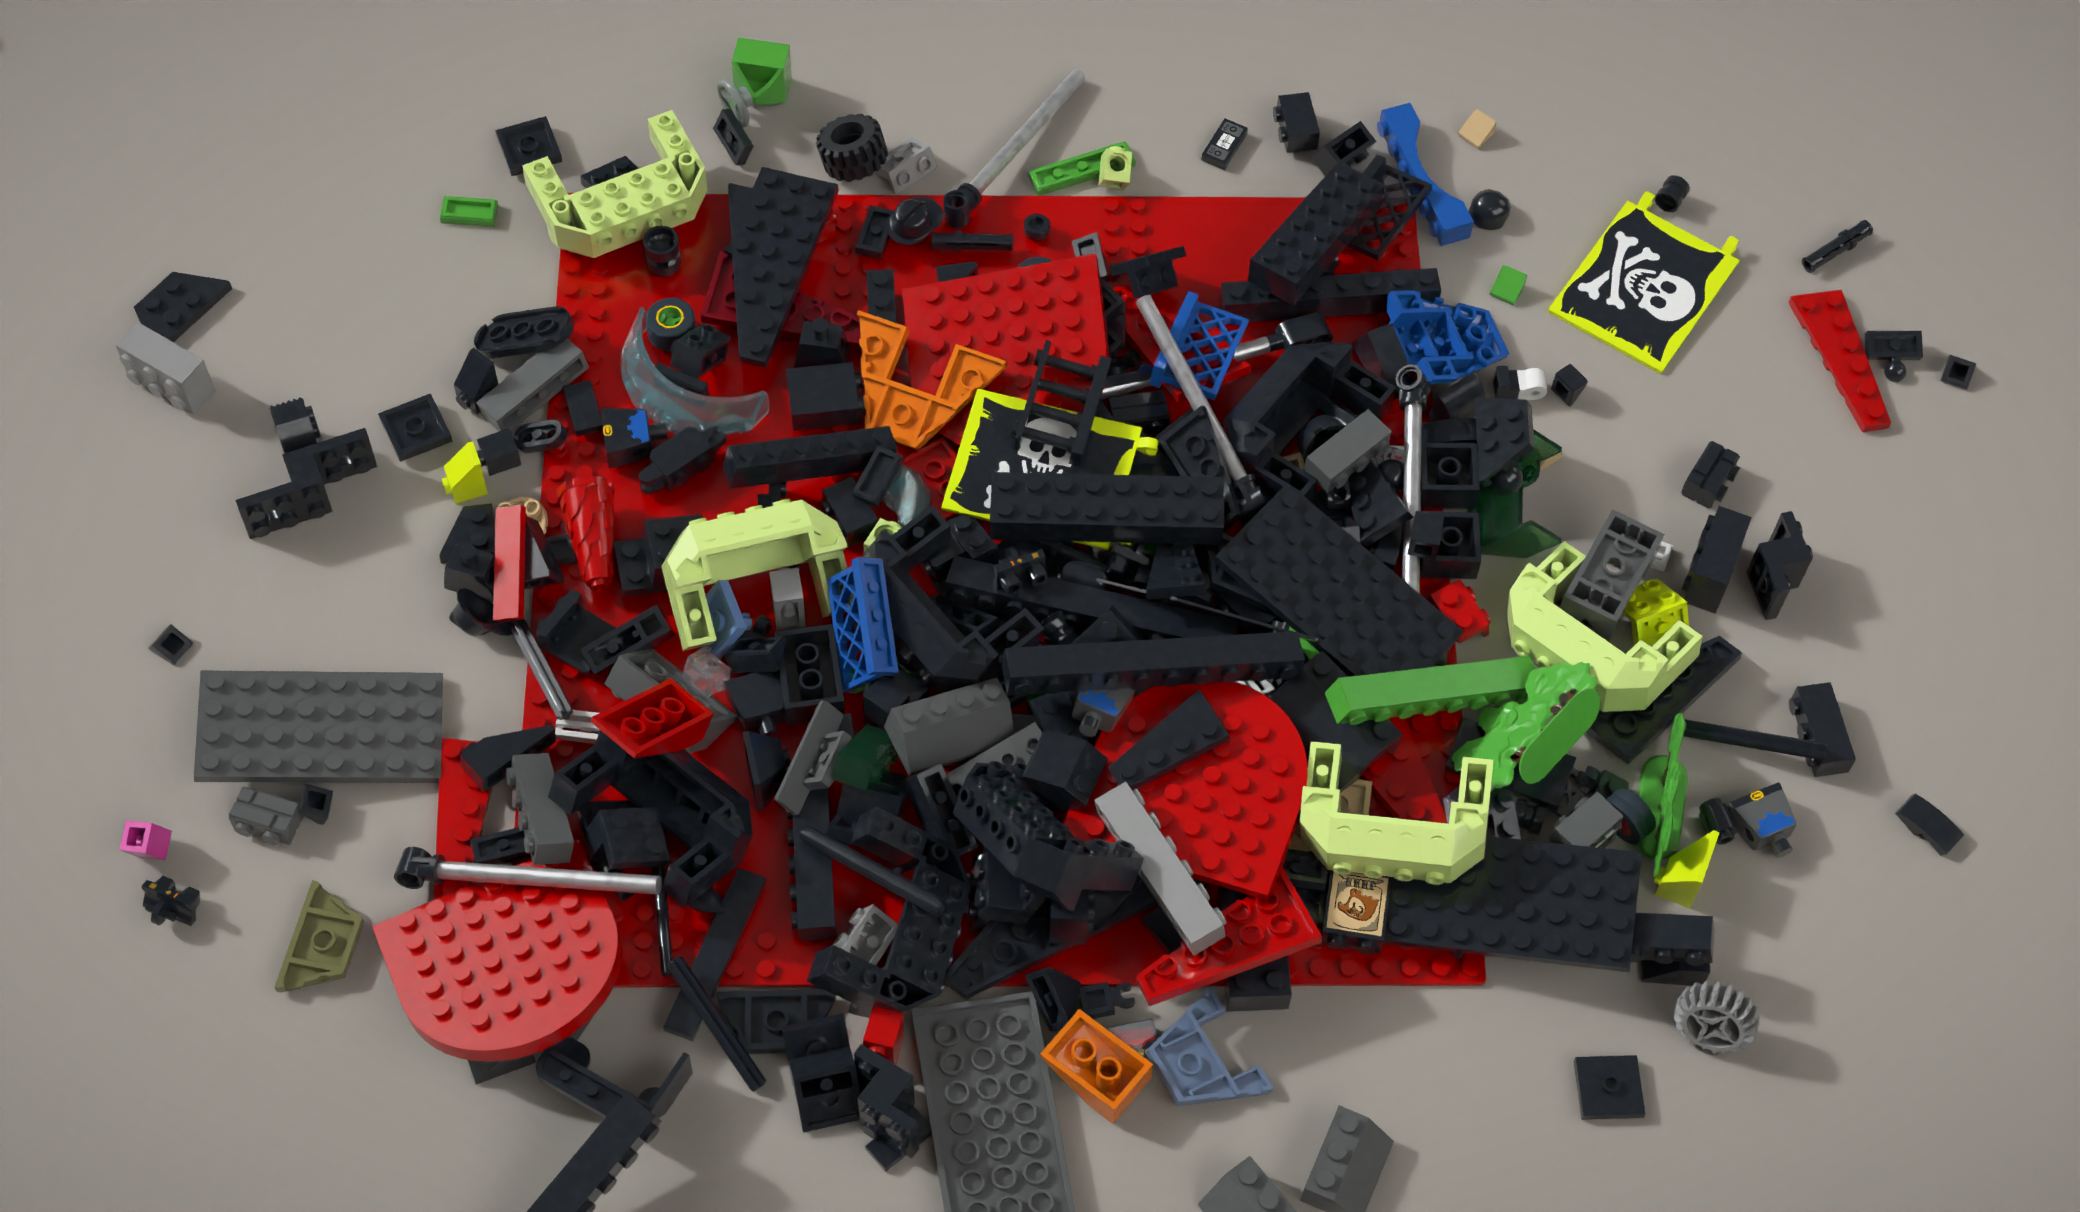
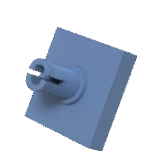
(726, 617)

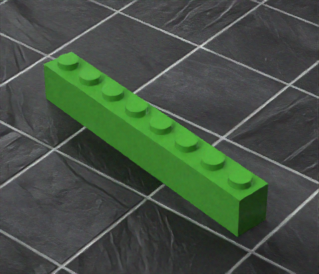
(1429, 690)

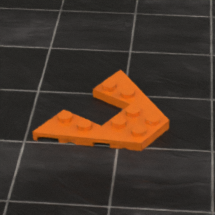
(908, 411)

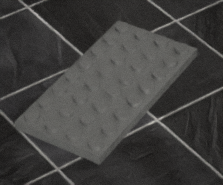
(319, 727)
(992, 1106)

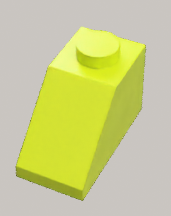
(464, 475)

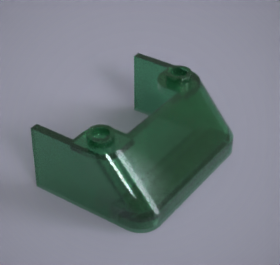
(1502, 516)

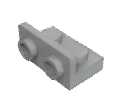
(907, 164)
(868, 934)

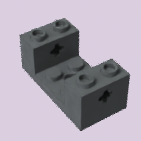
(1600, 596)

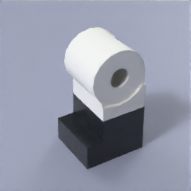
(1519, 384)

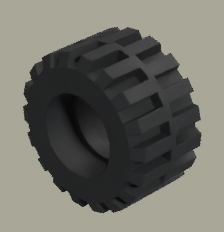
(852, 147)

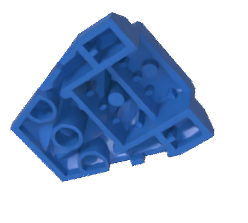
(1444, 338)

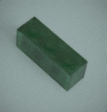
(865, 758)

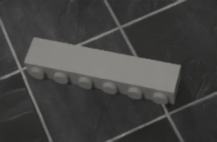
(1162, 870)

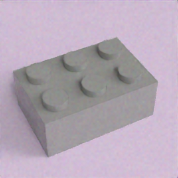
(165, 368)

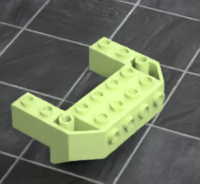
(627, 205)
(747, 546)
(1555, 637)
(1394, 845)

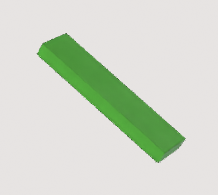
(1072, 171)

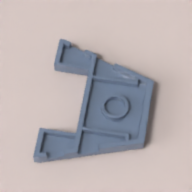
(1192, 1066)

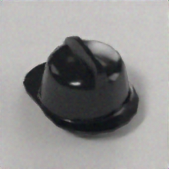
(914, 220)
(475, 615)

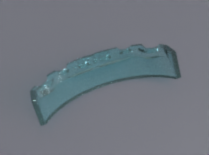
(676, 405)

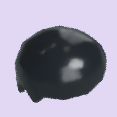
(1489, 209)

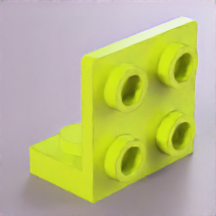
(1654, 611)

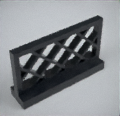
(1379, 171)

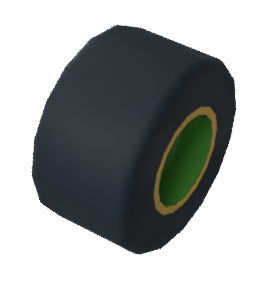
(668, 321)

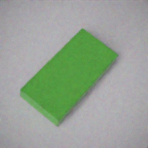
(469, 211)

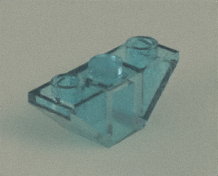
(907, 495)

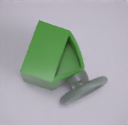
(759, 77)

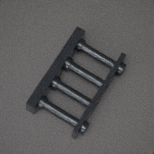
(1082, 421)

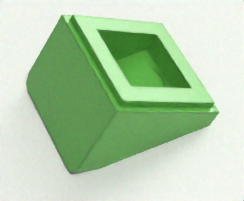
(1508, 284)

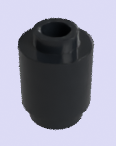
(1717, 817)

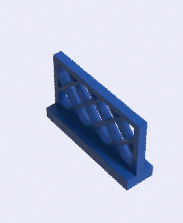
(1181, 331)
(873, 623)

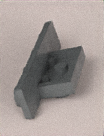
(814, 759)

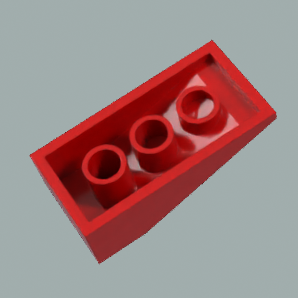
(656, 721)

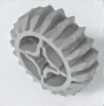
(1716, 1017)

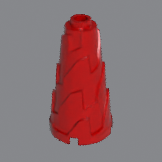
(589, 524)

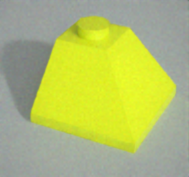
(1686, 871)

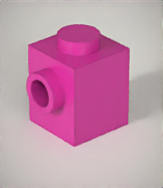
(145, 840)

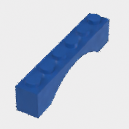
(1446, 215)

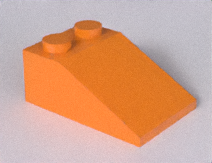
(1098, 1065)

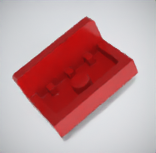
(1460, 607)

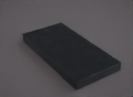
(1546, 792)

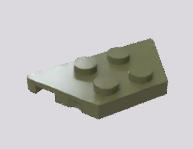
(321, 942)

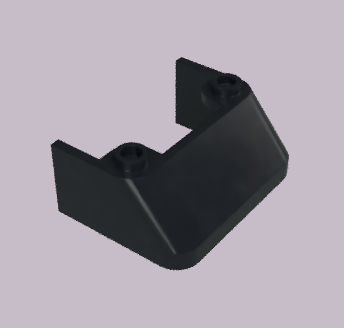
(566, 1071)

